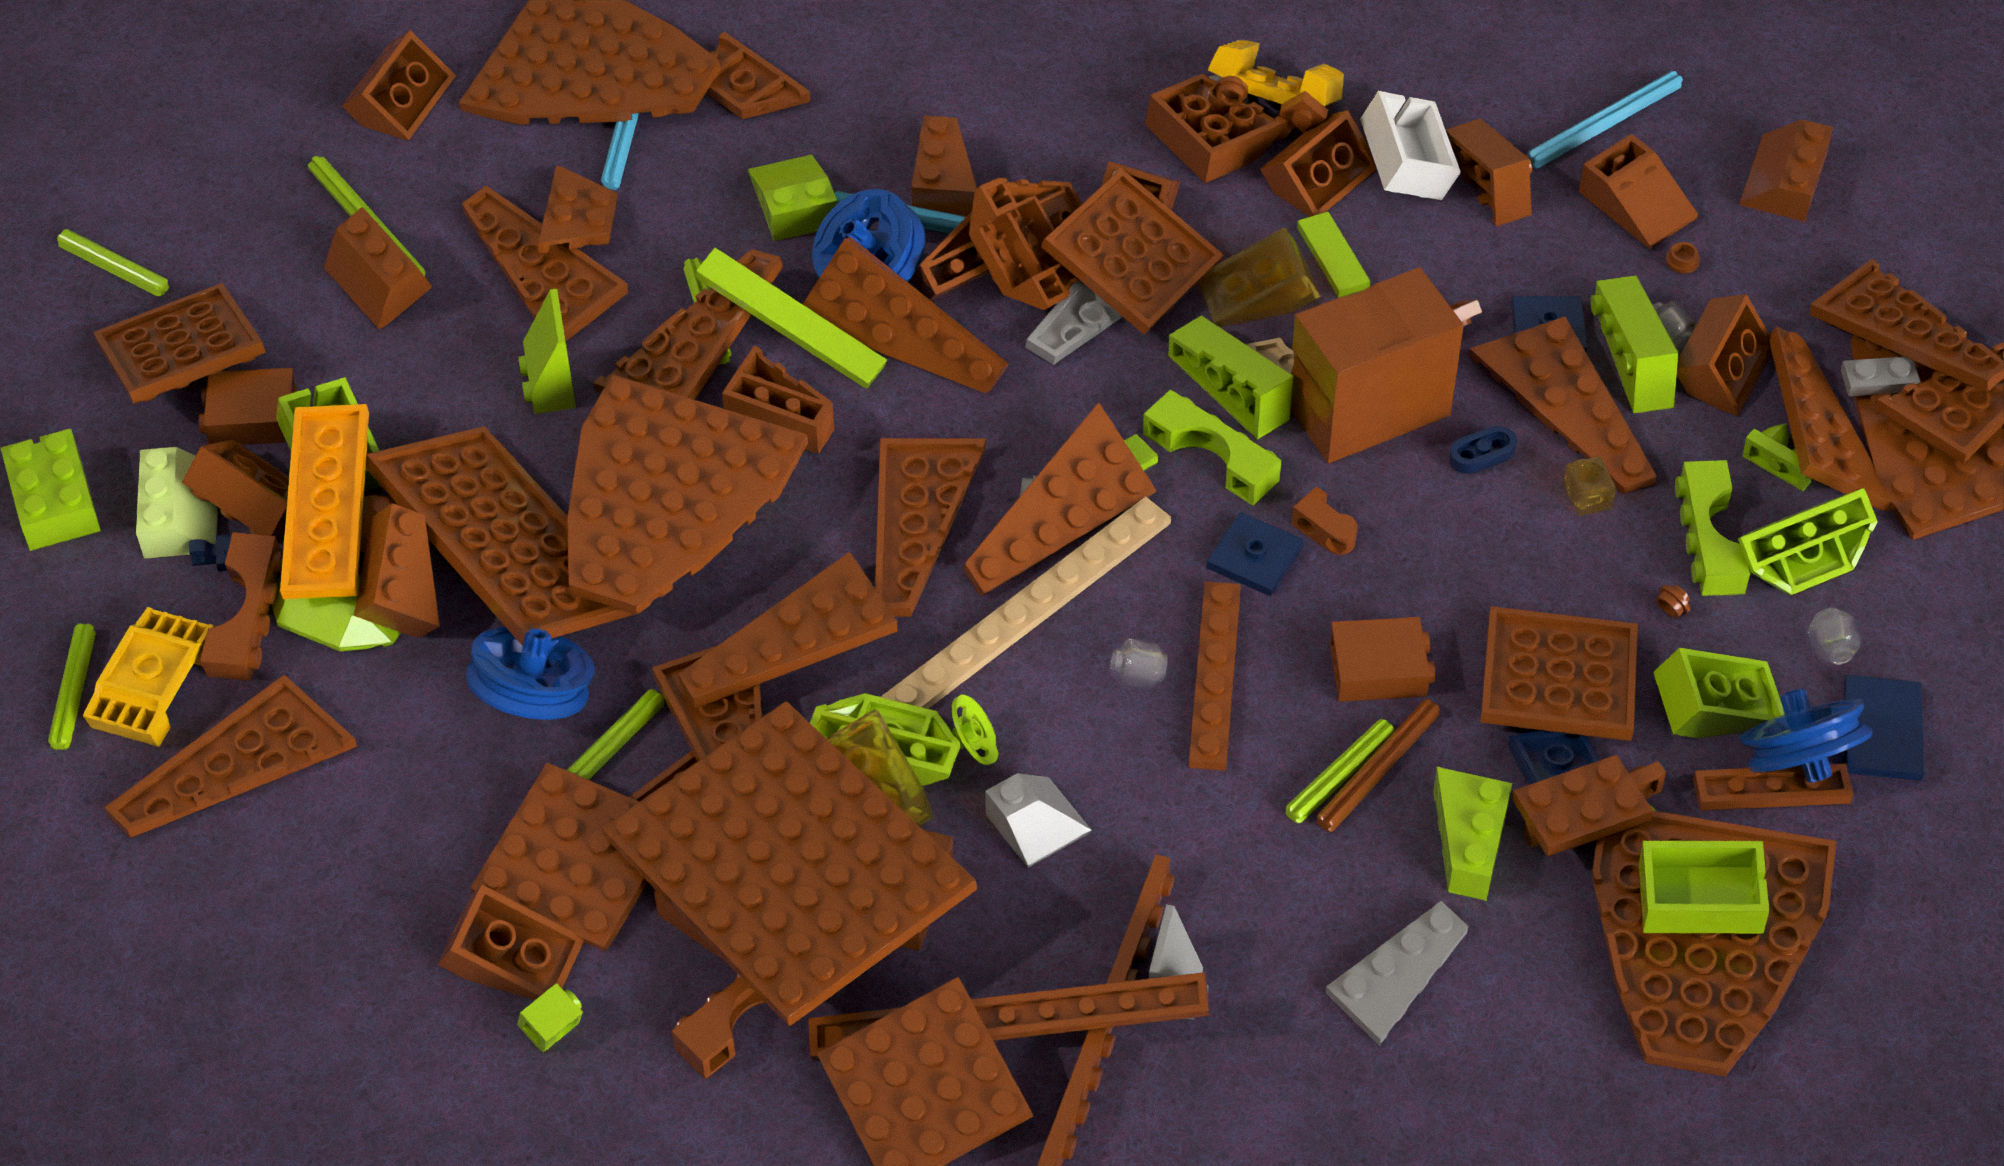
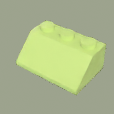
(166, 507)

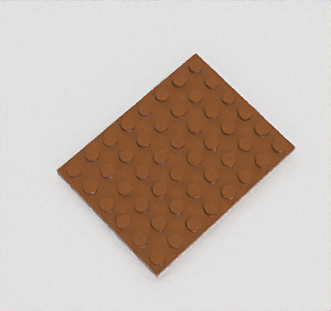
(789, 862)

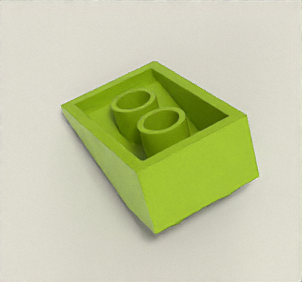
(793, 196)
(547, 361)
(1716, 693)

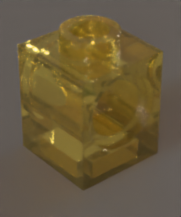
(1589, 486)

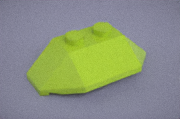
(1811, 543)
(331, 622)
(917, 730)

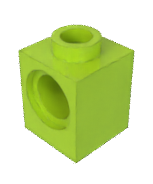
(550, 1017)

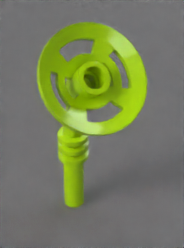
(975, 732)

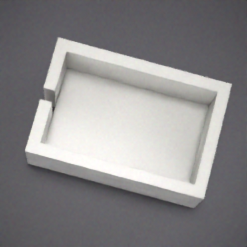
(1412, 149)

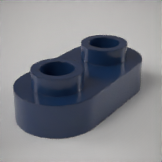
(1481, 451)

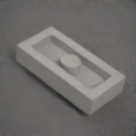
(1878, 375)

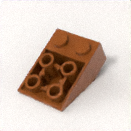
(1636, 191)

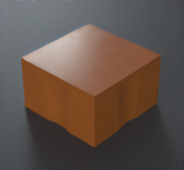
(1374, 364)

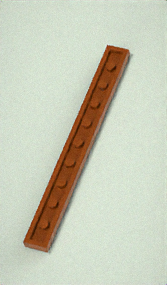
(1054, 1010)
(1100, 1041)

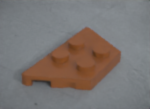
(750, 83)
(577, 212)

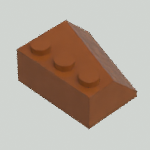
(1207, 133)

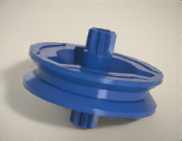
(896, 242)
(553, 662)
(1806, 735)

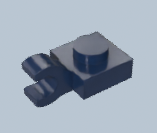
(207, 553)

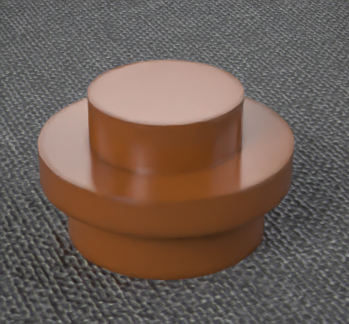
(1231, 90)
(1682, 258)
(1673, 600)

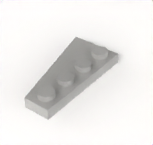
(1071, 324)
(1390, 978)

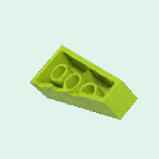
(1637, 343)
(1234, 375)

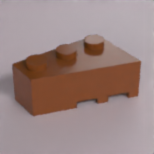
(950, 263)

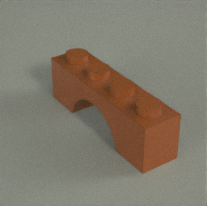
(234, 647)
(706, 1035)

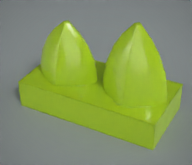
(1771, 453)

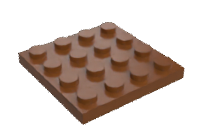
(1132, 251)
(179, 343)
(1560, 673)
(560, 860)
(925, 1082)

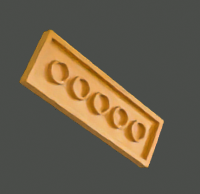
(325, 502)

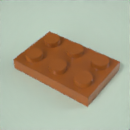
(1582, 805)

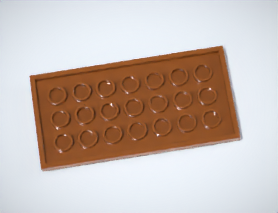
(492, 528)

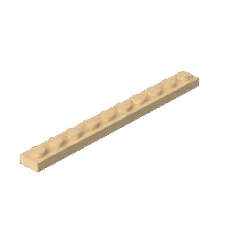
(1031, 606)

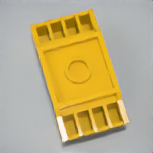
(1238, 60)
(146, 676)

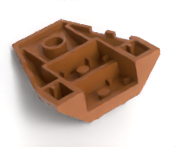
(1008, 233)

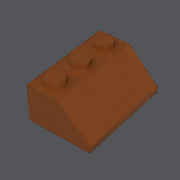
(399, 88)
(1321, 165)
(1787, 169)
(374, 269)
(1725, 354)
(241, 486)

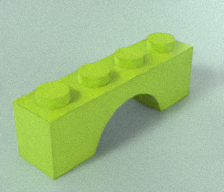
(1179, 424)
(1717, 562)

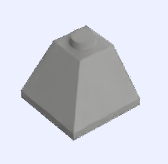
(1033, 816)
(1173, 949)

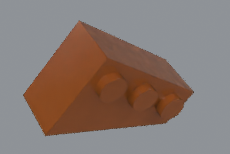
(942, 168)
(1494, 168)
(774, 396)
(398, 574)

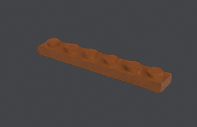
(1214, 676)

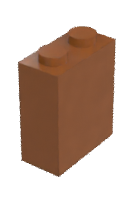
(244, 405)
(1381, 659)

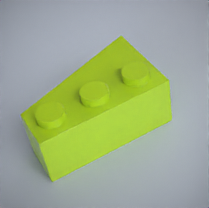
(1470, 827)

